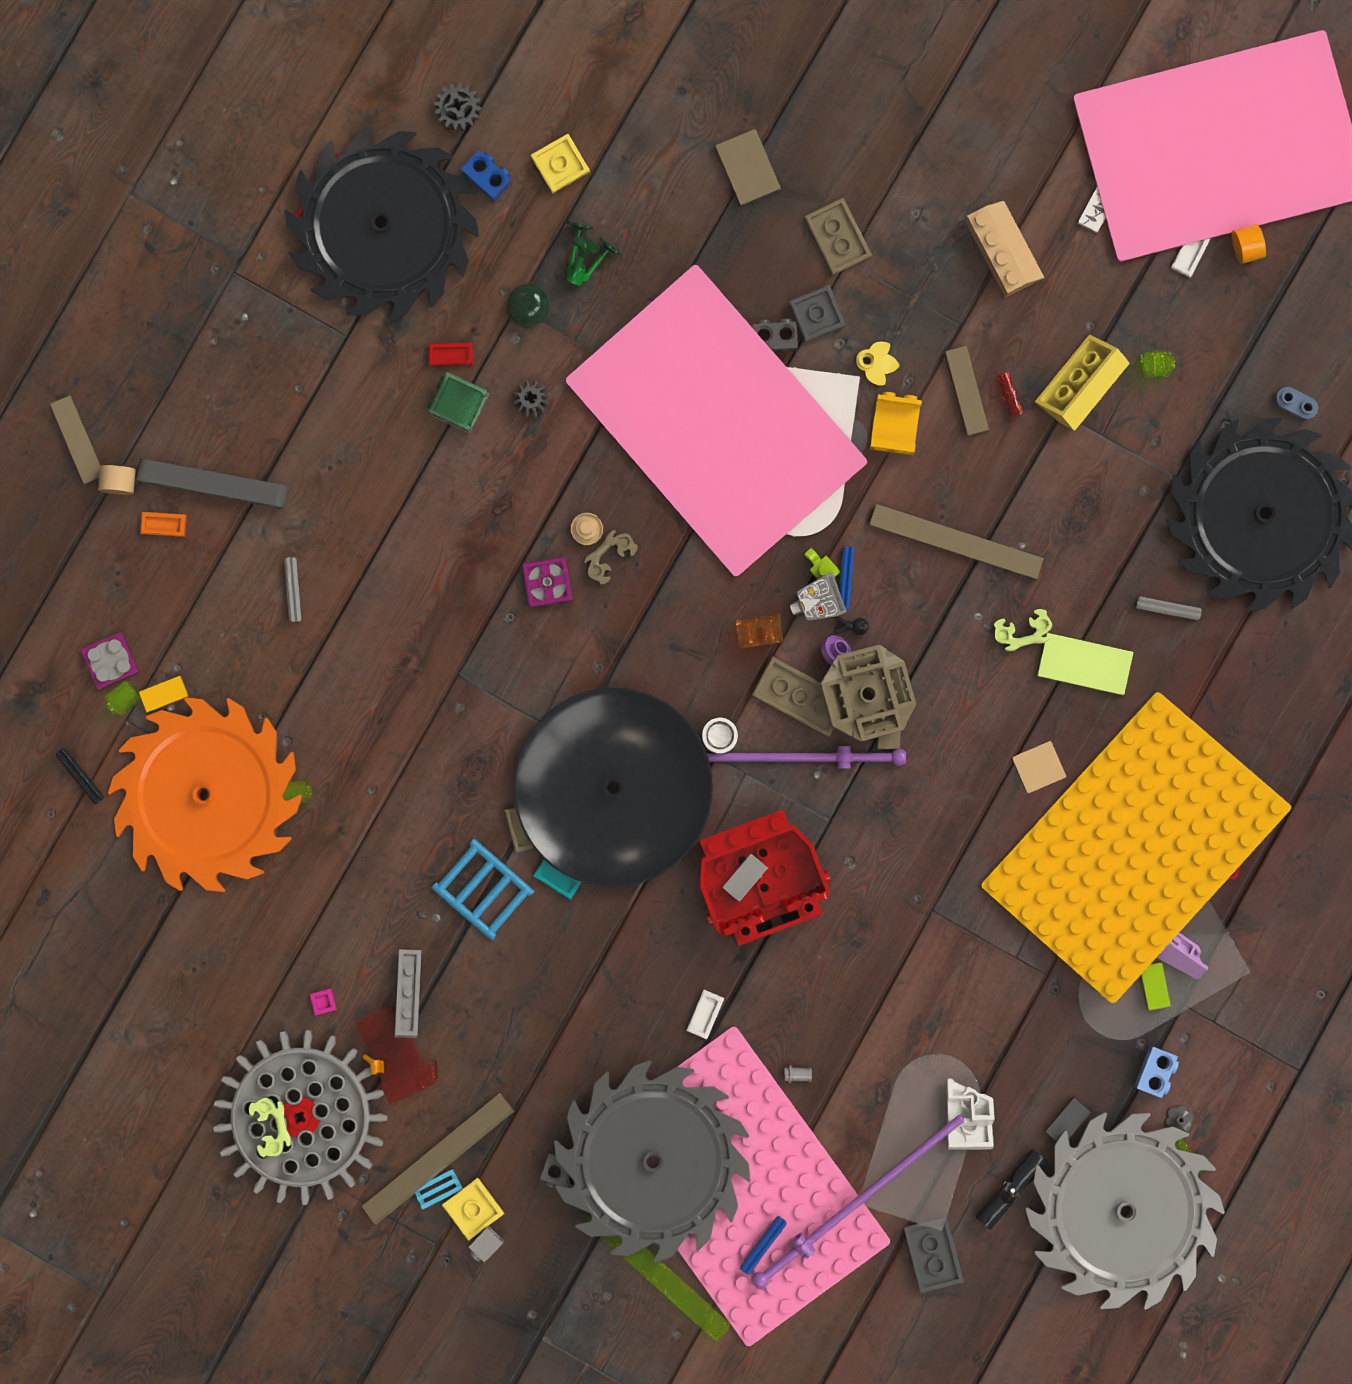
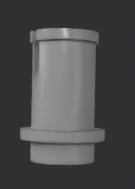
(797, 1074)

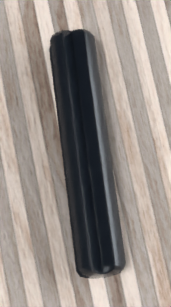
(80, 776)

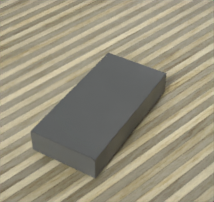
(1068, 1119)

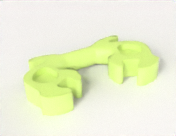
(1041, 624)
(273, 1146)

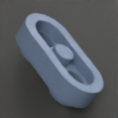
(1297, 403)

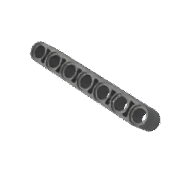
(212, 483)

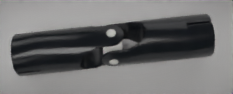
(1020, 1178)

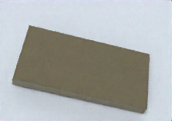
(793, 695)

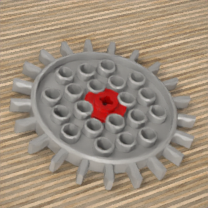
(347, 1143)

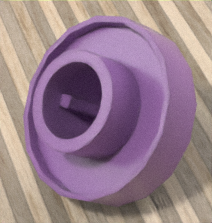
(833, 647)

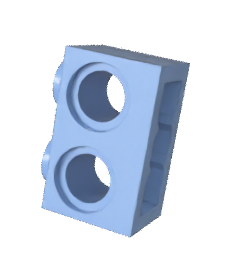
(1150, 1069)

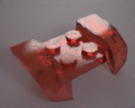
(403, 1064)

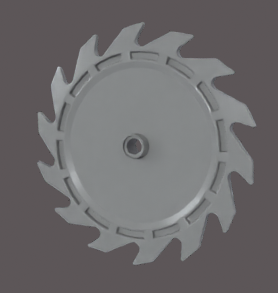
(1086, 1201)

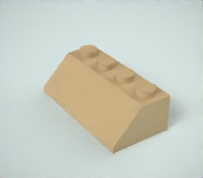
(1003, 248)

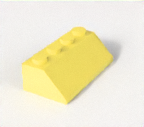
(1082, 382)

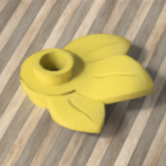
(880, 364)

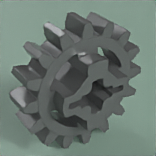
(466, 104)

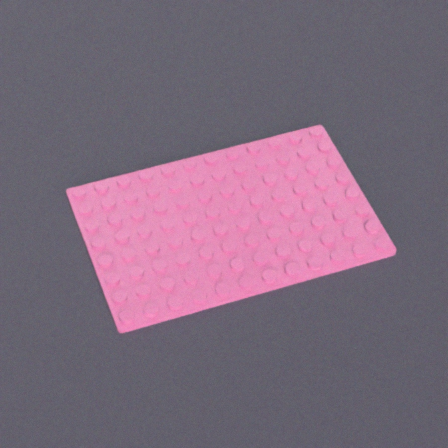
(1219, 145)
(716, 420)
(787, 1179)

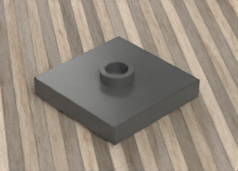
(817, 313)

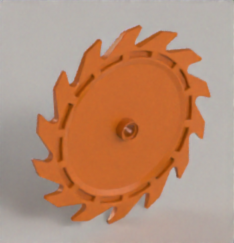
(242, 803)

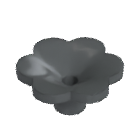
(1175, 1114)

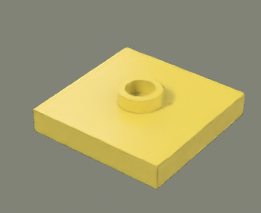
(560, 163)
(473, 1209)

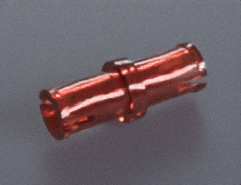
(1010, 394)

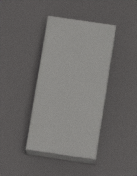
(745, 877)

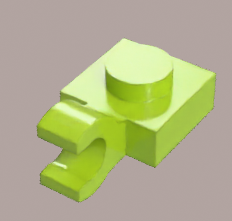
(821, 566)

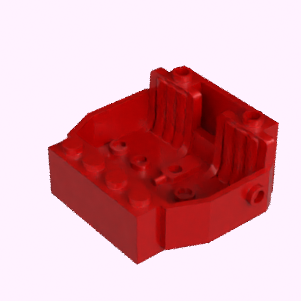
(791, 875)

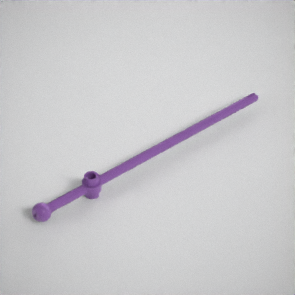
(842, 757)
(804, 1245)

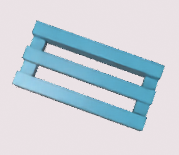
(420, 1198)

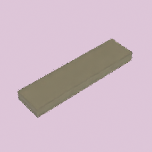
(966, 391)
(77, 439)

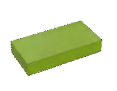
(1155, 987)

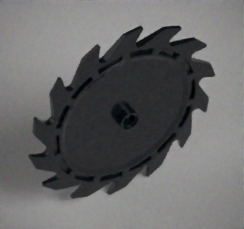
(387, 261)
(1225, 520)

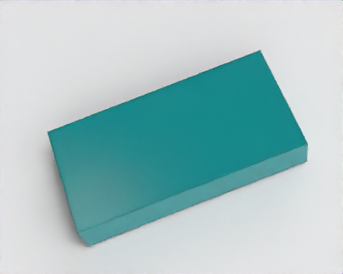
(557, 880)

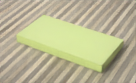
(1085, 664)

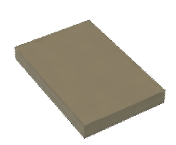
(748, 167)
(838, 236)

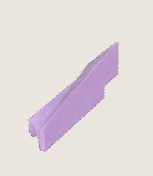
(1184, 956)

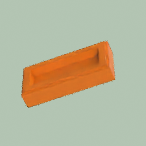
(163, 524)

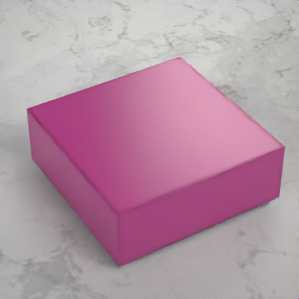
(323, 1002)

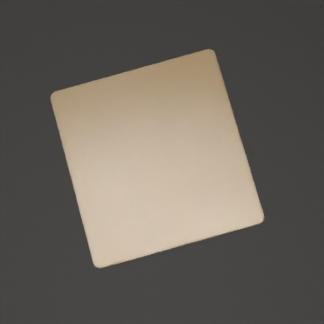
(1039, 767)

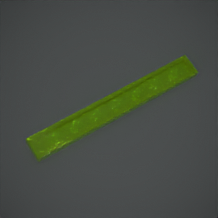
(674, 1289)

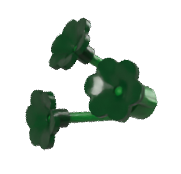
(575, 272)

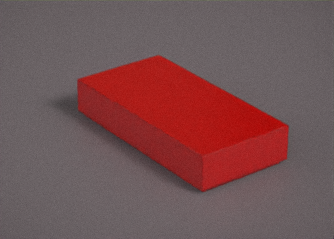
(451, 354)

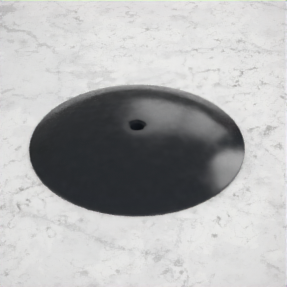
(566, 796)

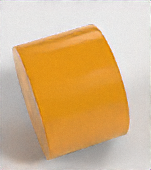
(1248, 243)

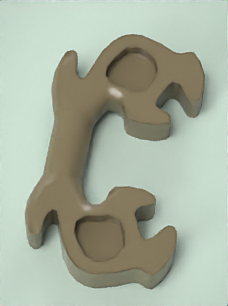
(623, 542)

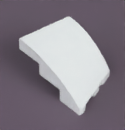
(977, 1114)

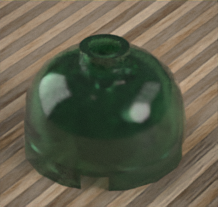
(528, 306)

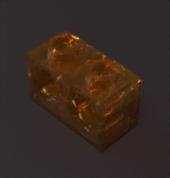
(759, 631)

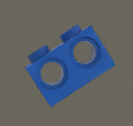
(483, 179)

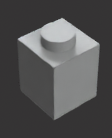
(485, 1244)

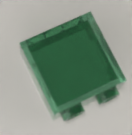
(457, 402)

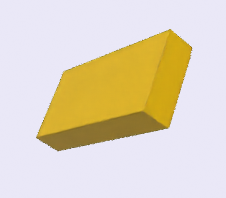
(163, 694)

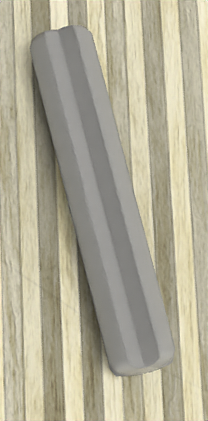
(292, 589)
(1168, 608)

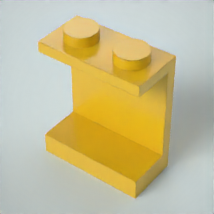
(895, 423)

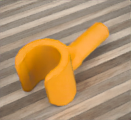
(376, 1066)

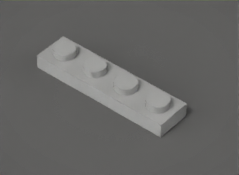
(408, 994)

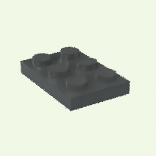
(933, 1256)

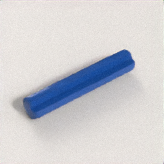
(846, 575)
(763, 1245)

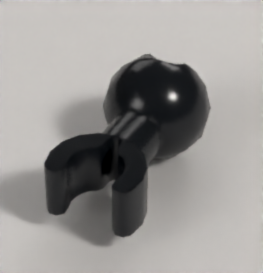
(855, 625)

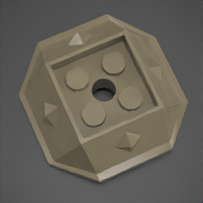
(890, 691)

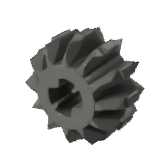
(525, 405)

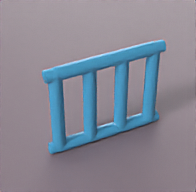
(473, 917)

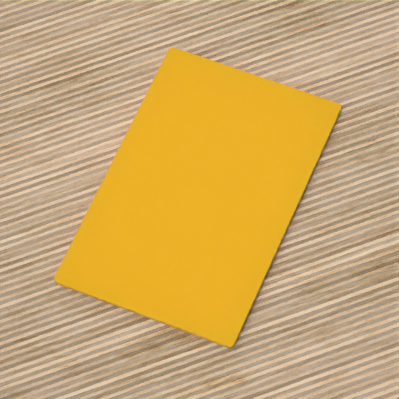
(1135, 847)

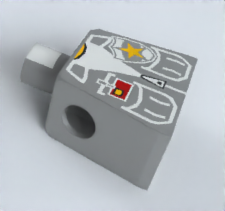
(819, 599)

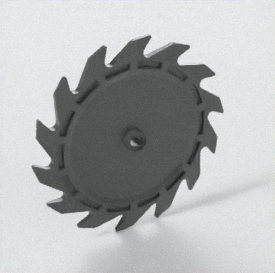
(658, 1201)

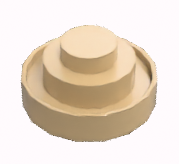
(587, 529)

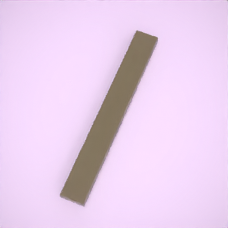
(956, 541)
(437, 1158)

